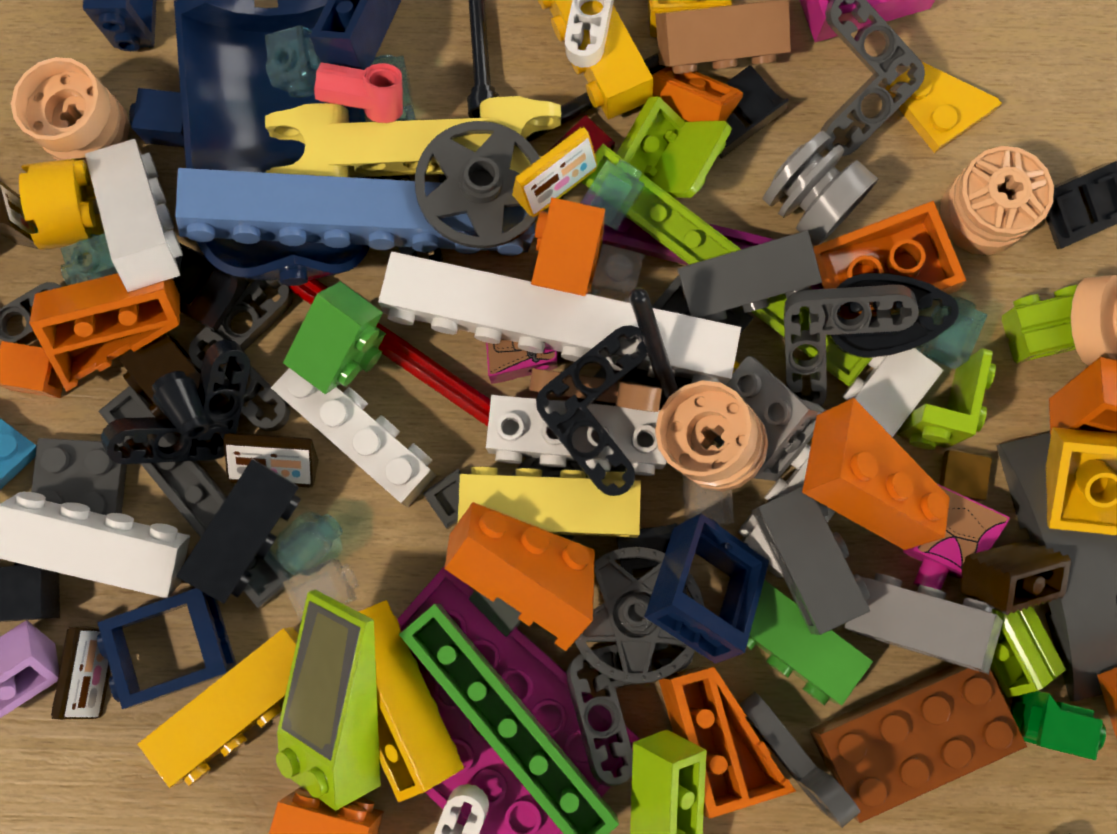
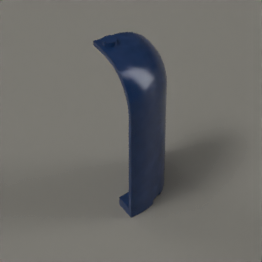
(224, 123)

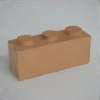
(723, 35)

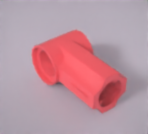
(374, 89)

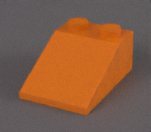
(902, 245)

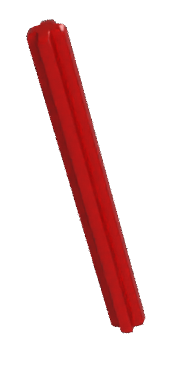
(418, 364)

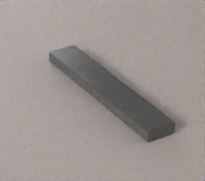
(196, 496)

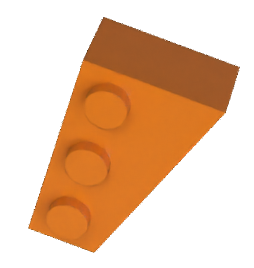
(568, 246)
(98, 321)
(1088, 400)
(873, 479)
(527, 568)
(736, 760)

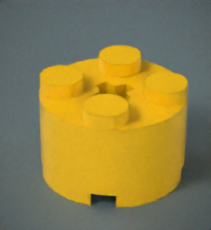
(59, 202)

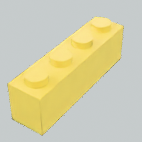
(553, 503)

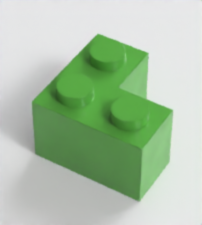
(336, 339)

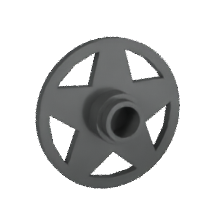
(475, 183)
(623, 619)

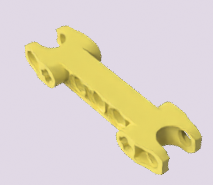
(395, 147)

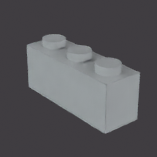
(929, 623)

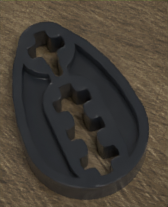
(890, 343)

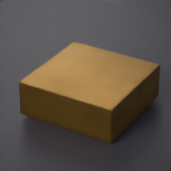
(966, 474)

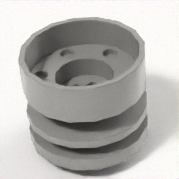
(819, 187)

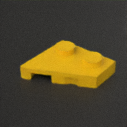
(944, 106)

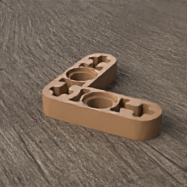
(624, 393)

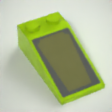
(331, 705)

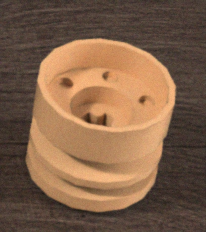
(68, 109)
(996, 200)
(1095, 318)
(691, 423)

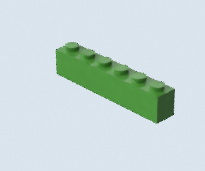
(508, 725)

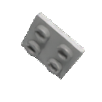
(785, 416)

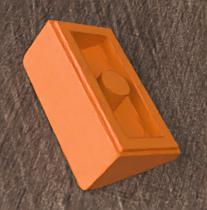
(695, 95)

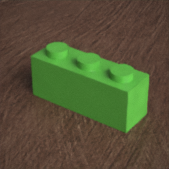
(822, 661)

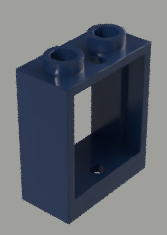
(124, 22)
(687, 620)
(210, 635)

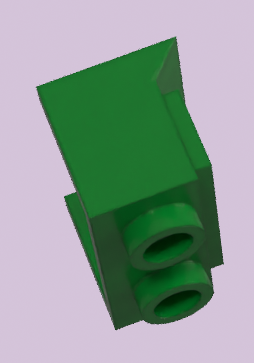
(1058, 725)

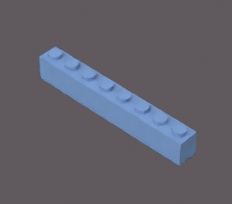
(319, 211)

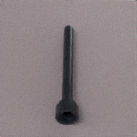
(482, 84)
(653, 342)

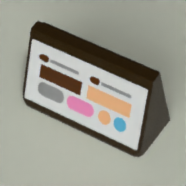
(13, 220)
(287, 456)
(81, 677)

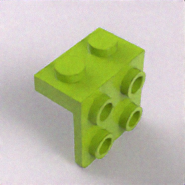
(671, 150)
(964, 415)

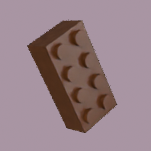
(918, 738)

